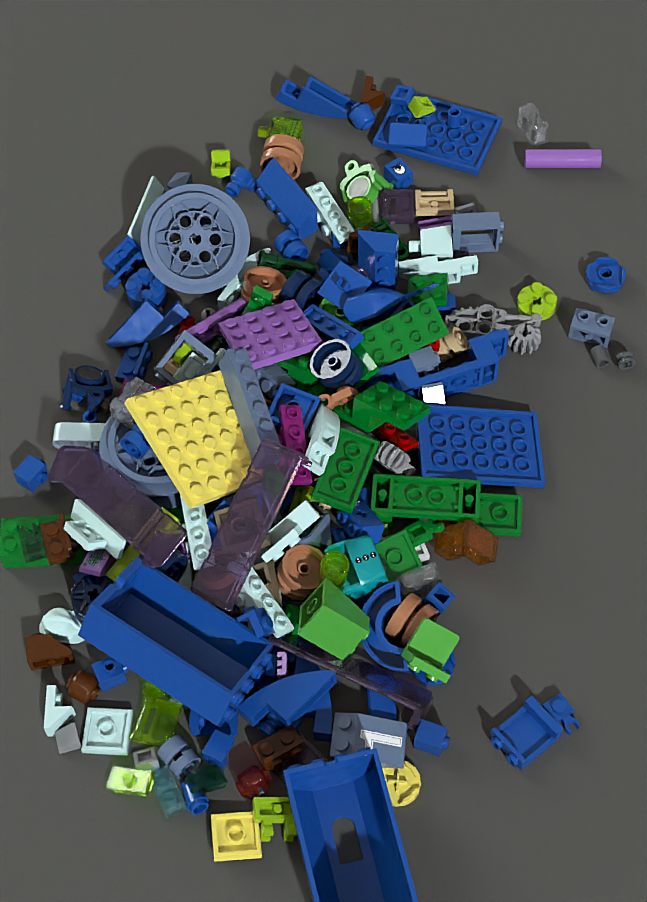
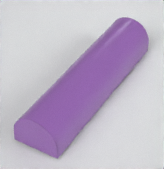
(563, 158)
(209, 327)

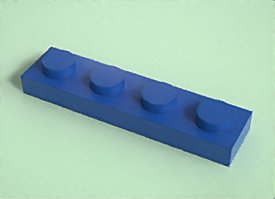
(332, 327)

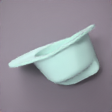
(61, 626)

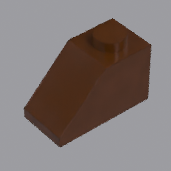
(46, 652)

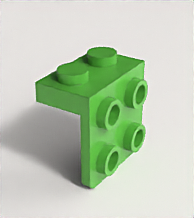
(430, 649)

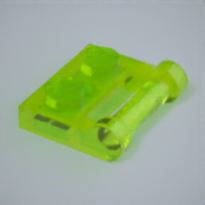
(162, 725)

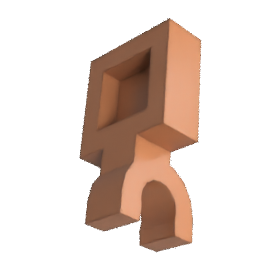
(342, 396)

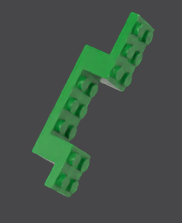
(368, 409)
(445, 500)

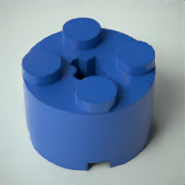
(145, 285)

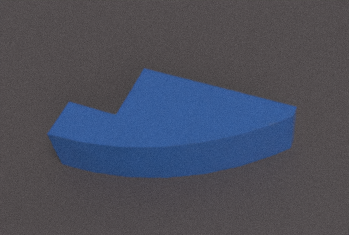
(315, 99)
(147, 323)
(288, 697)
(321, 710)

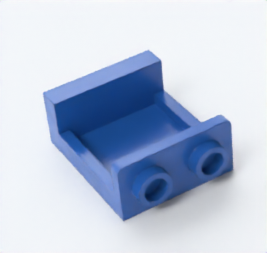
(526, 734)

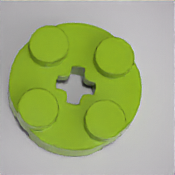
(537, 292)

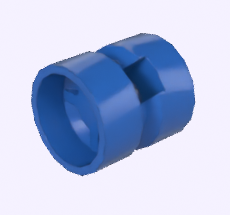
(291, 246)
(135, 443)

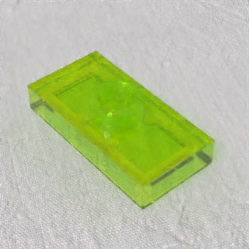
(130, 781)

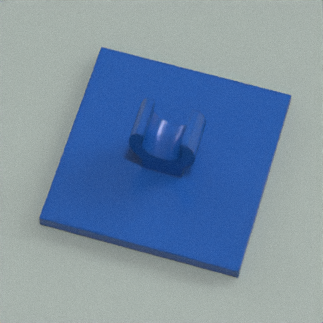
(342, 284)

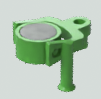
(359, 184)

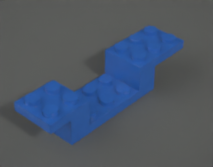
(477, 371)

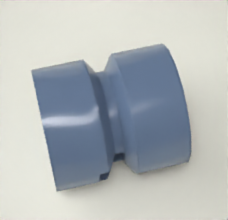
(179, 757)

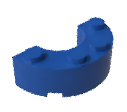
(377, 608)

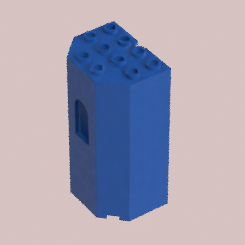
(177, 641)
(354, 790)

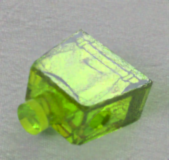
(285, 126)

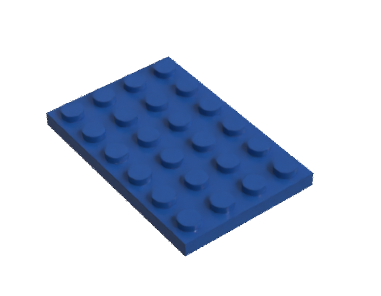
(455, 148)
(481, 445)

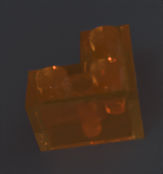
(467, 541)

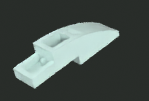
(430, 265)
(233, 288)
(324, 439)

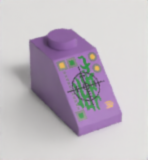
(97, 562)

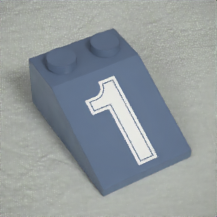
(359, 731)

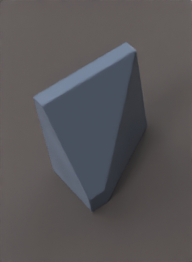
(179, 179)

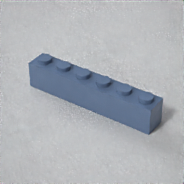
(247, 399)

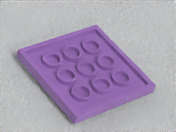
(271, 333)

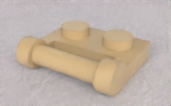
(434, 203)

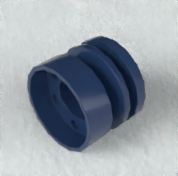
(84, 591)

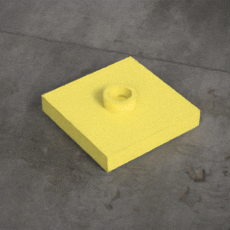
(235, 836)

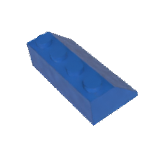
(287, 200)
(379, 257)

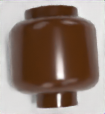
(82, 686)

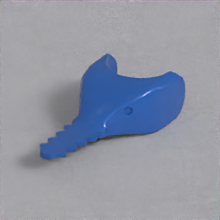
(376, 302)

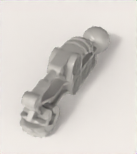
(487, 318)
(387, 454)

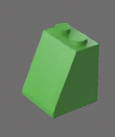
(332, 621)

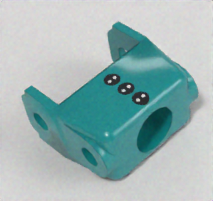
(365, 568)

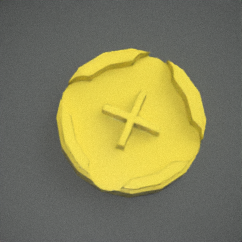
(402, 784)

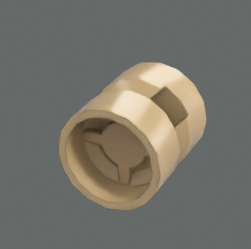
(452, 344)

